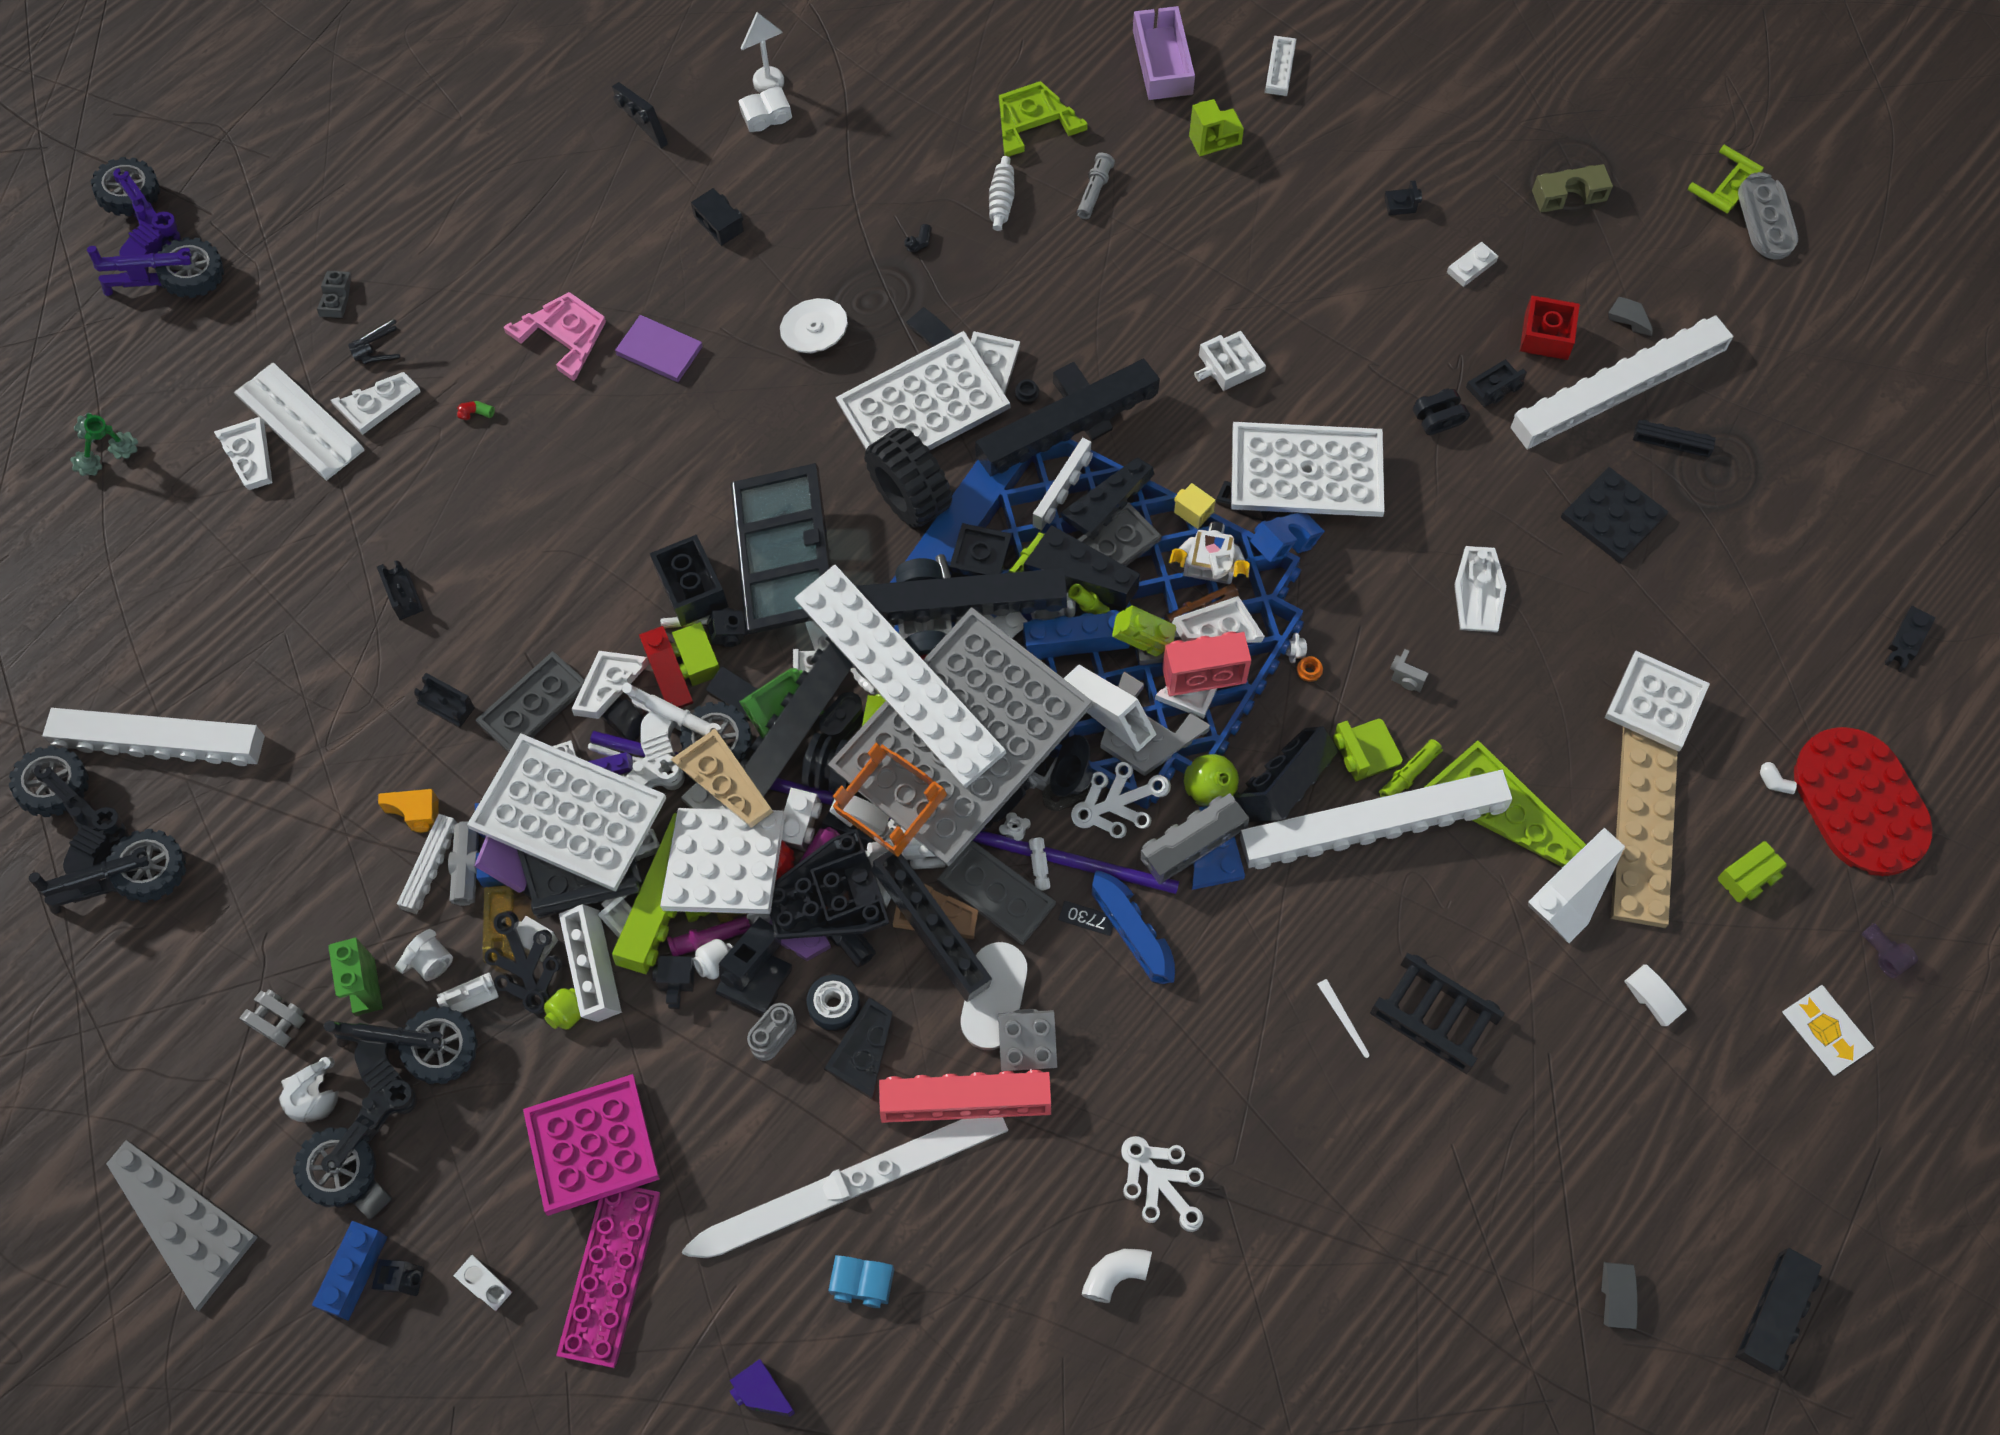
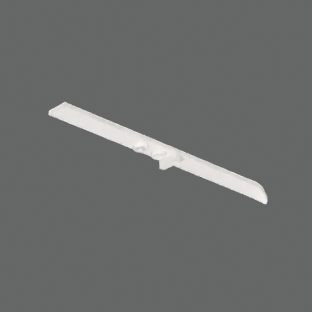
(843, 1186)

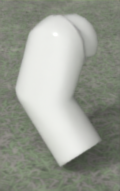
(1774, 780)

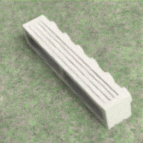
(427, 864)

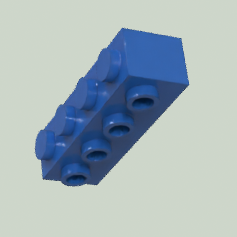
(1071, 635)

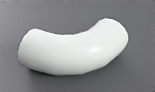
(1112, 1270)

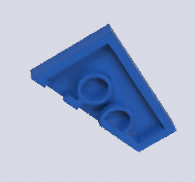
(1218, 866)

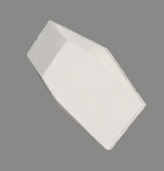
(1479, 590)

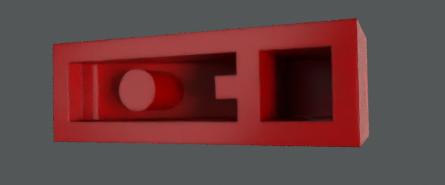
(665, 667)

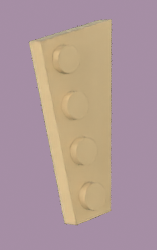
(721, 774)

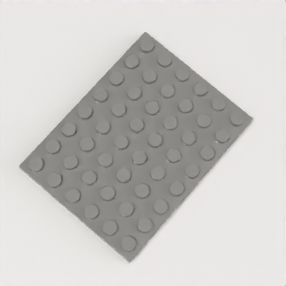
(1009, 694)

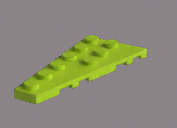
(1527, 818)

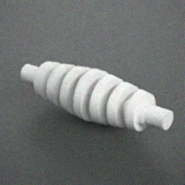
(1001, 193)

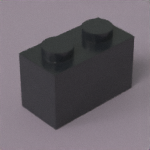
(717, 216)

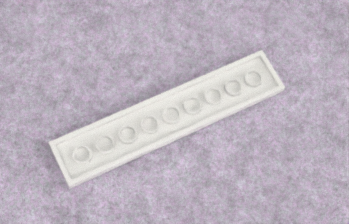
(900, 676)

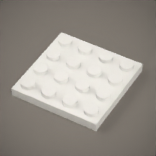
(722, 862)

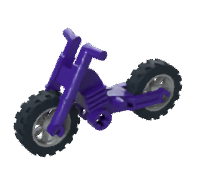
(149, 243)

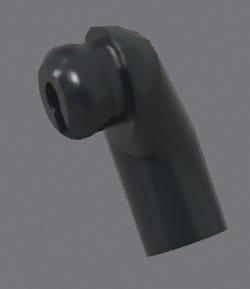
(915, 244)

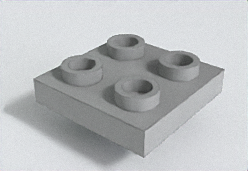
(1027, 1040)

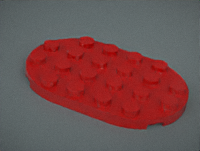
(1863, 801)

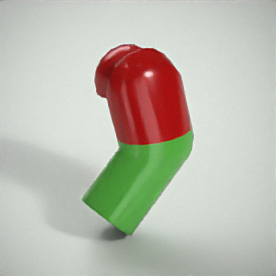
(483, 409)

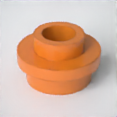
(1309, 662)

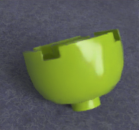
(1209, 778)

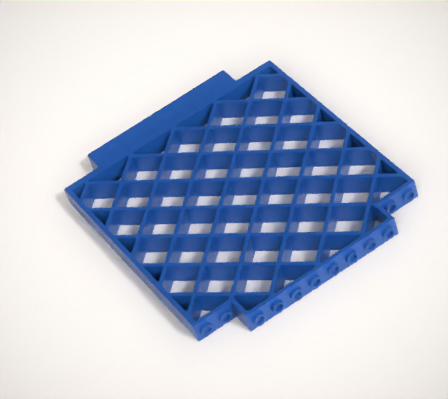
(982, 496)

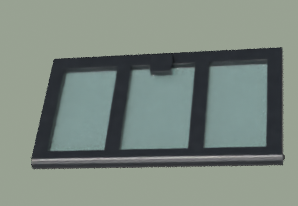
(779, 544)

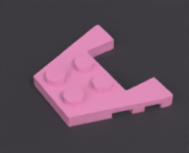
(569, 323)

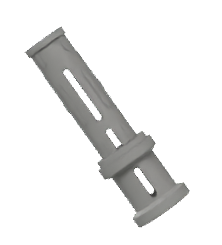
(1097, 178)

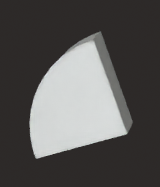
(1221, 562)

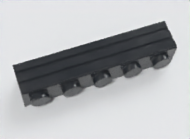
(1674, 438)

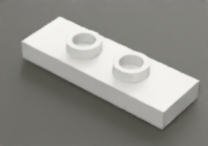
(1280, 65)

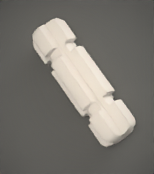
(1039, 863)

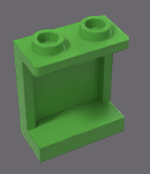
(767, 699)
(355, 975)

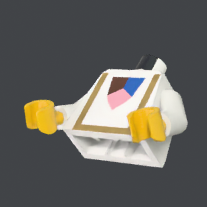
(1196, 551)

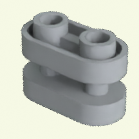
(271, 1003)
(772, 1031)

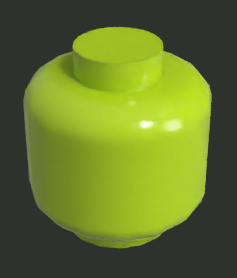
(562, 1009)

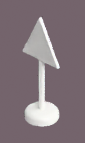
(759, 31)

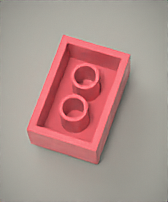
(1206, 663)

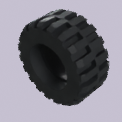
(908, 477)

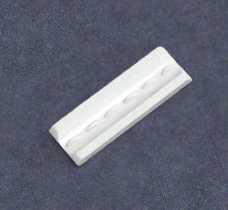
(299, 421)

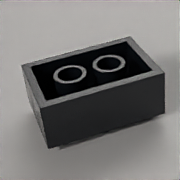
(689, 580)

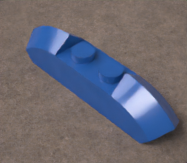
(1151, 954)

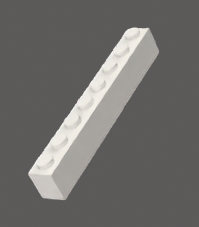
(154, 736)

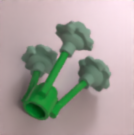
(92, 428)

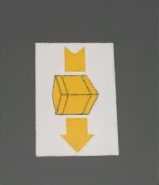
(1828, 1030)

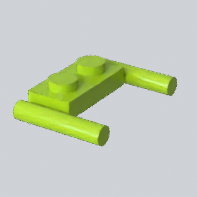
(1727, 193)

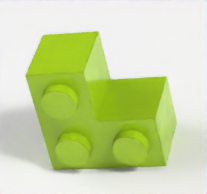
(1214, 129)

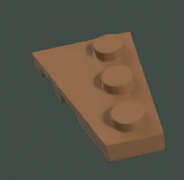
(960, 914)

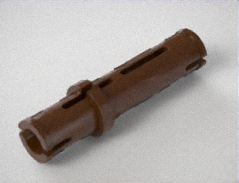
(1225, 593)

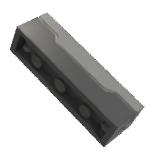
(1194, 838)

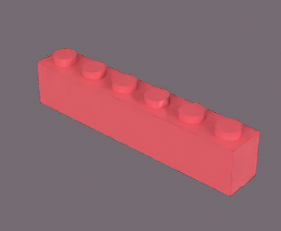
(965, 1096)

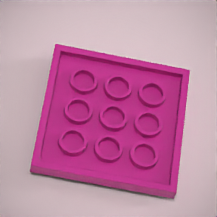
(590, 1144)

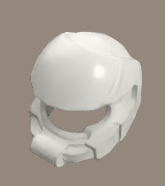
(302, 1096)

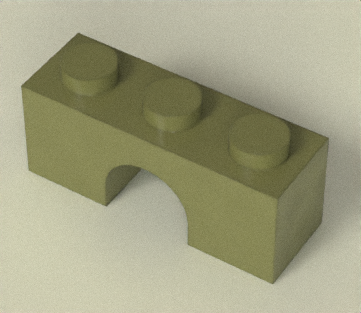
(1589, 182)

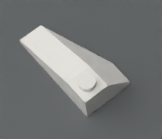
(1576, 889)

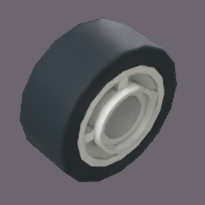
(833, 1017)

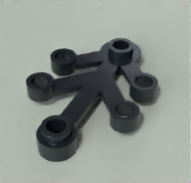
(523, 965)

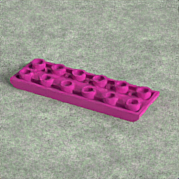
(609, 1277)

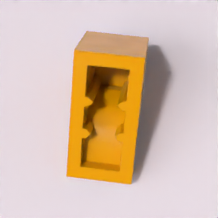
(416, 806)

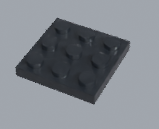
(1614, 514)

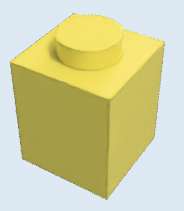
(1194, 505)

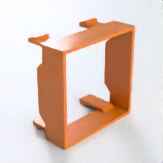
(934, 793)

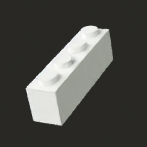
(590, 963)

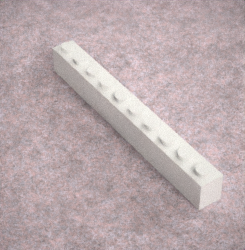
(1621, 381)
(1375, 819)

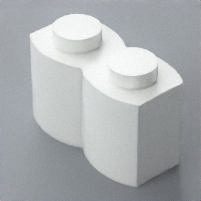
(765, 109)

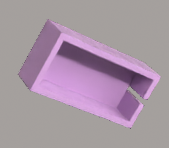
(1163, 53)

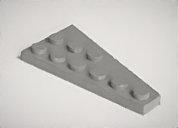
(189, 1230)

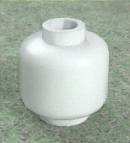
(709, 956)

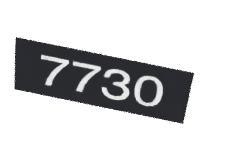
(1085, 918)

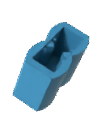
(861, 1280)

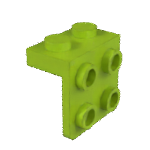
(1366, 748)

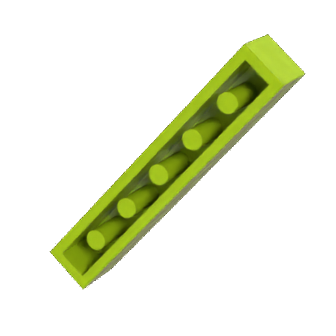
(647, 921)

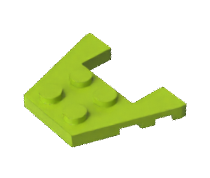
(1030, 108)

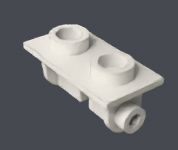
(469, 994)

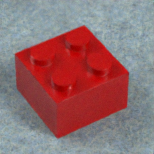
(1549, 327)

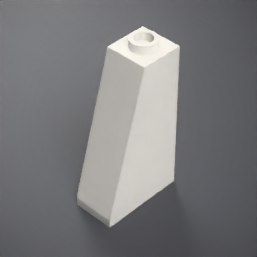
(1113, 708)

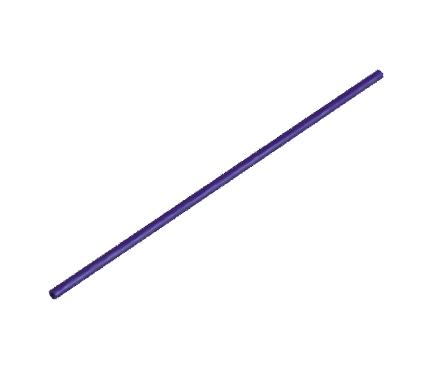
(982, 837)

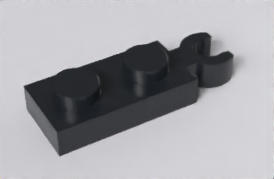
(1909, 637)

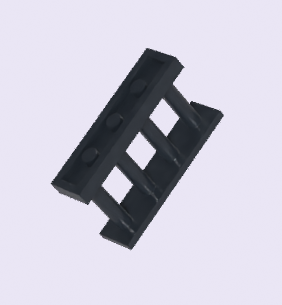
(1436, 1040)

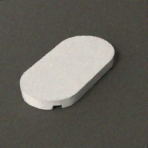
(1005, 994)

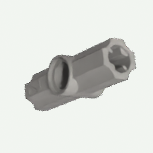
(462, 863)

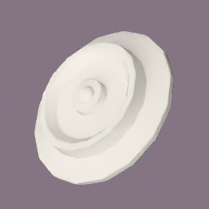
(813, 325)

